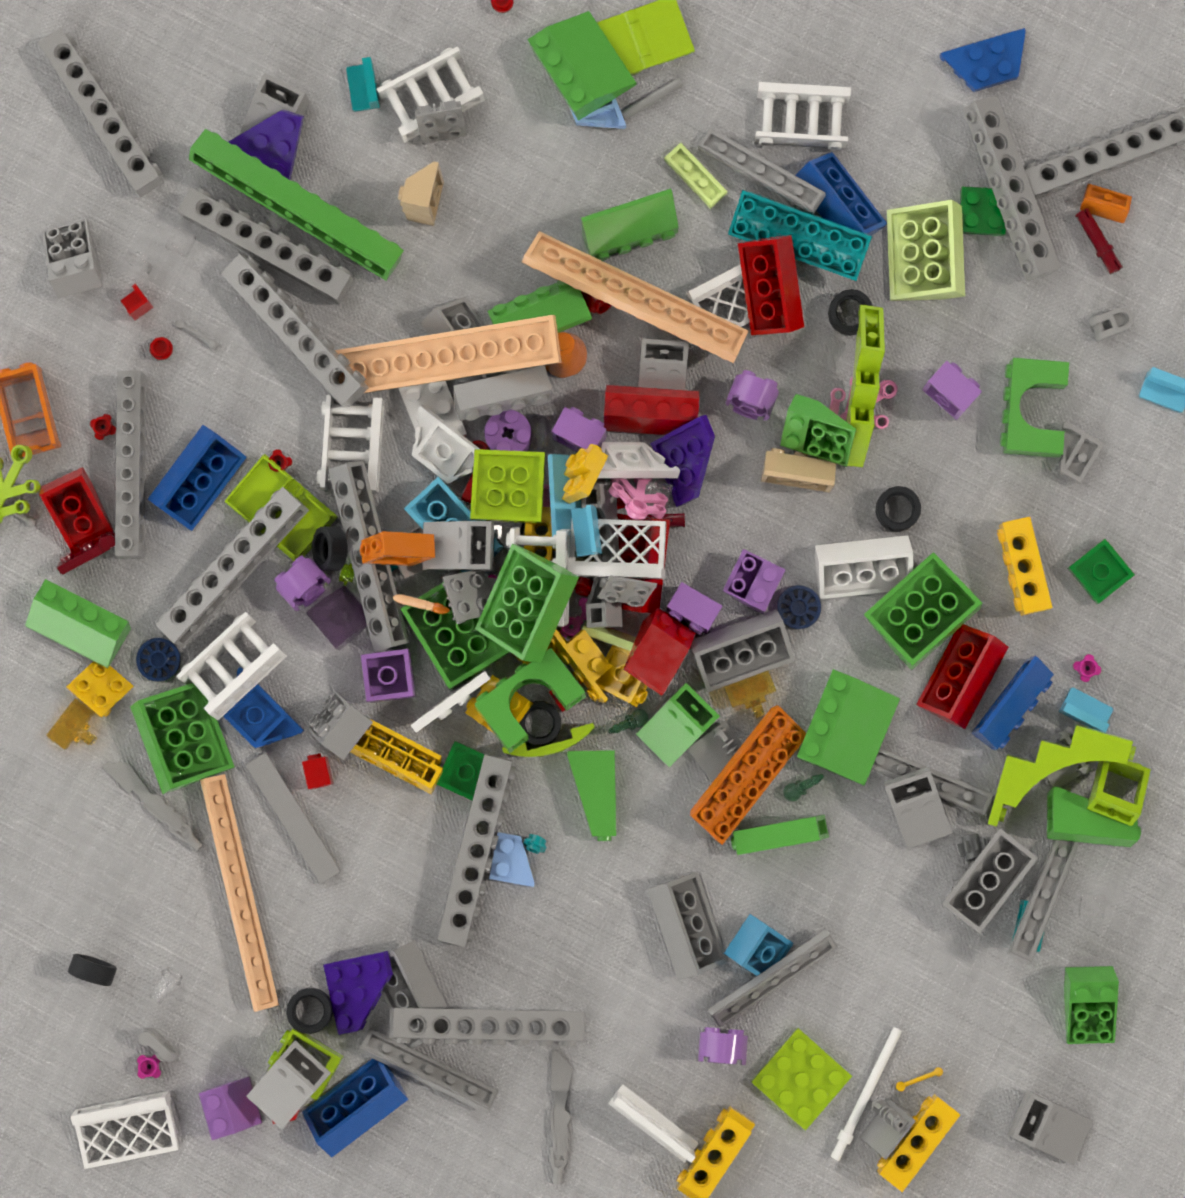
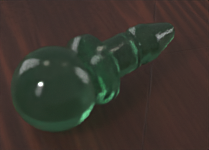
(637, 719)
(793, 791)

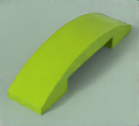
(578, 735)

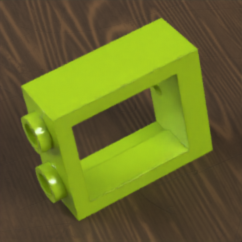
(1123, 810)
(335, 1057)

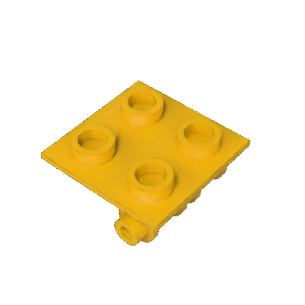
(100, 688)

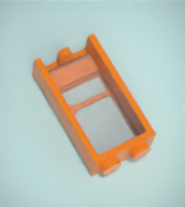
(27, 409)

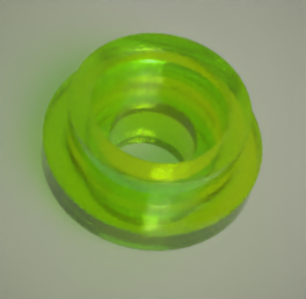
(347, 574)

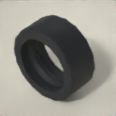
(832, 313)
(901, 491)
(329, 548)
(542, 705)
(92, 970)
(292, 1016)

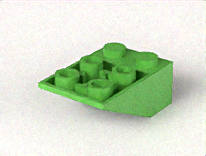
(817, 431)
(677, 725)
(1090, 1004)

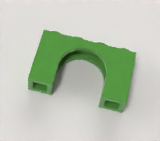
(1018, 434)
(495, 706)

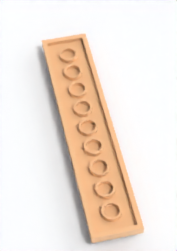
(635, 296)
(456, 354)

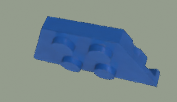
(988, 61)
(261, 718)

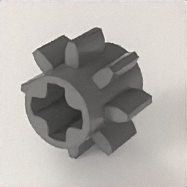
(971, 846)

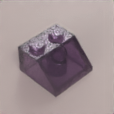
(339, 617)

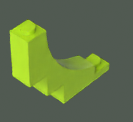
(865, 381)
(1022, 774)

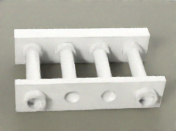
(799, 92)
(469, 98)
(373, 434)
(560, 542)
(252, 671)

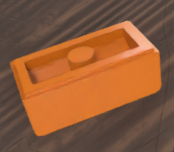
(1106, 203)

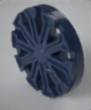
(799, 607)
(158, 659)

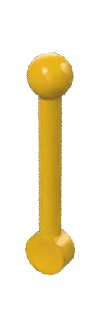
(900, 1086)

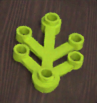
(6, 486)

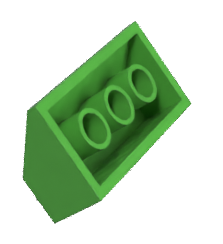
(554, 299)
(77, 623)

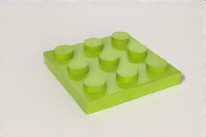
(507, 486)
(801, 1079)

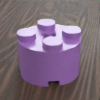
(752, 395)
(512, 422)
(301, 583)
(723, 1047)

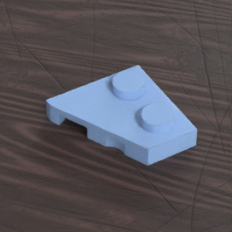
(607, 117)
(510, 861)

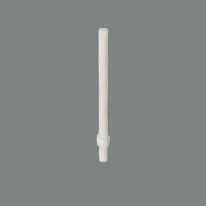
(845, 1136)

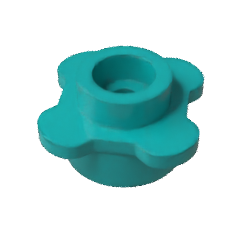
(535, 844)

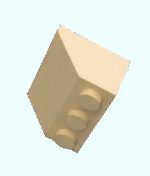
(422, 194)
(798, 470)

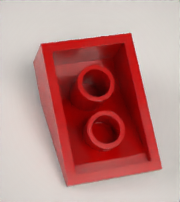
(76, 509)
(658, 650)

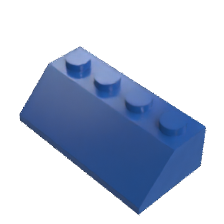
(844, 199)
(197, 477)
(1013, 703)
(354, 1106)

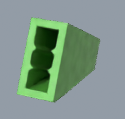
(596, 786)
(1072, 821)
(780, 834)

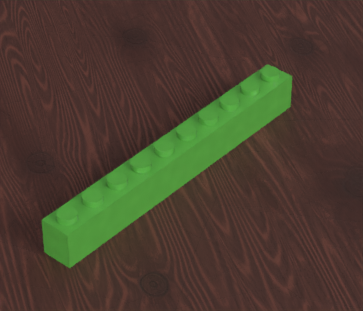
(295, 204)

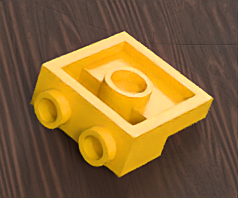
(583, 472)
(619, 682)
(518, 706)

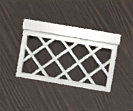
(717, 285)
(622, 569)
(122, 1109)
(654, 1123)

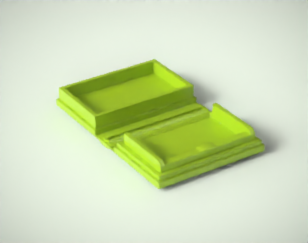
(648, 35)
(255, 492)

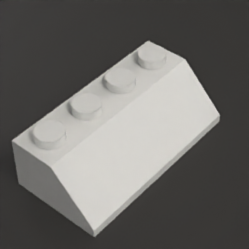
(862, 566)

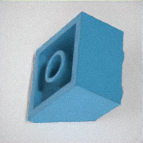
(757, 946)

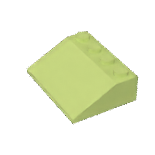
(926, 252)

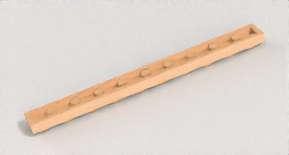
(239, 892)

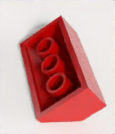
(771, 285)
(648, 409)
(651, 557)
(962, 675)

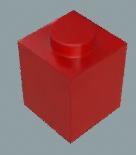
(317, 771)

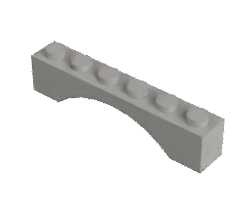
(598, 611)

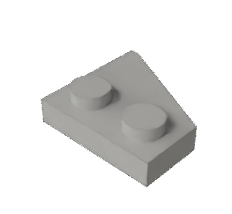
(1078, 453)

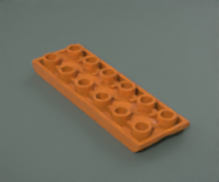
(748, 774)

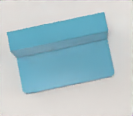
(1164, 389)
(586, 531)
(1086, 710)

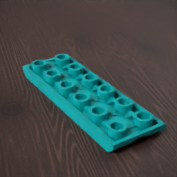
(813, 237)

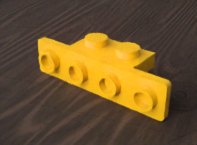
(585, 660)

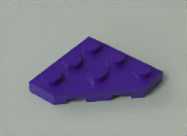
(273, 141)
(690, 451)
(356, 988)

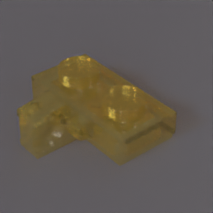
(751, 692)
(73, 726)

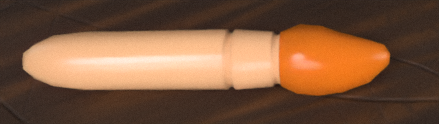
(422, 604)

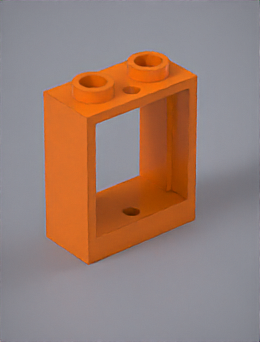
(397, 548)

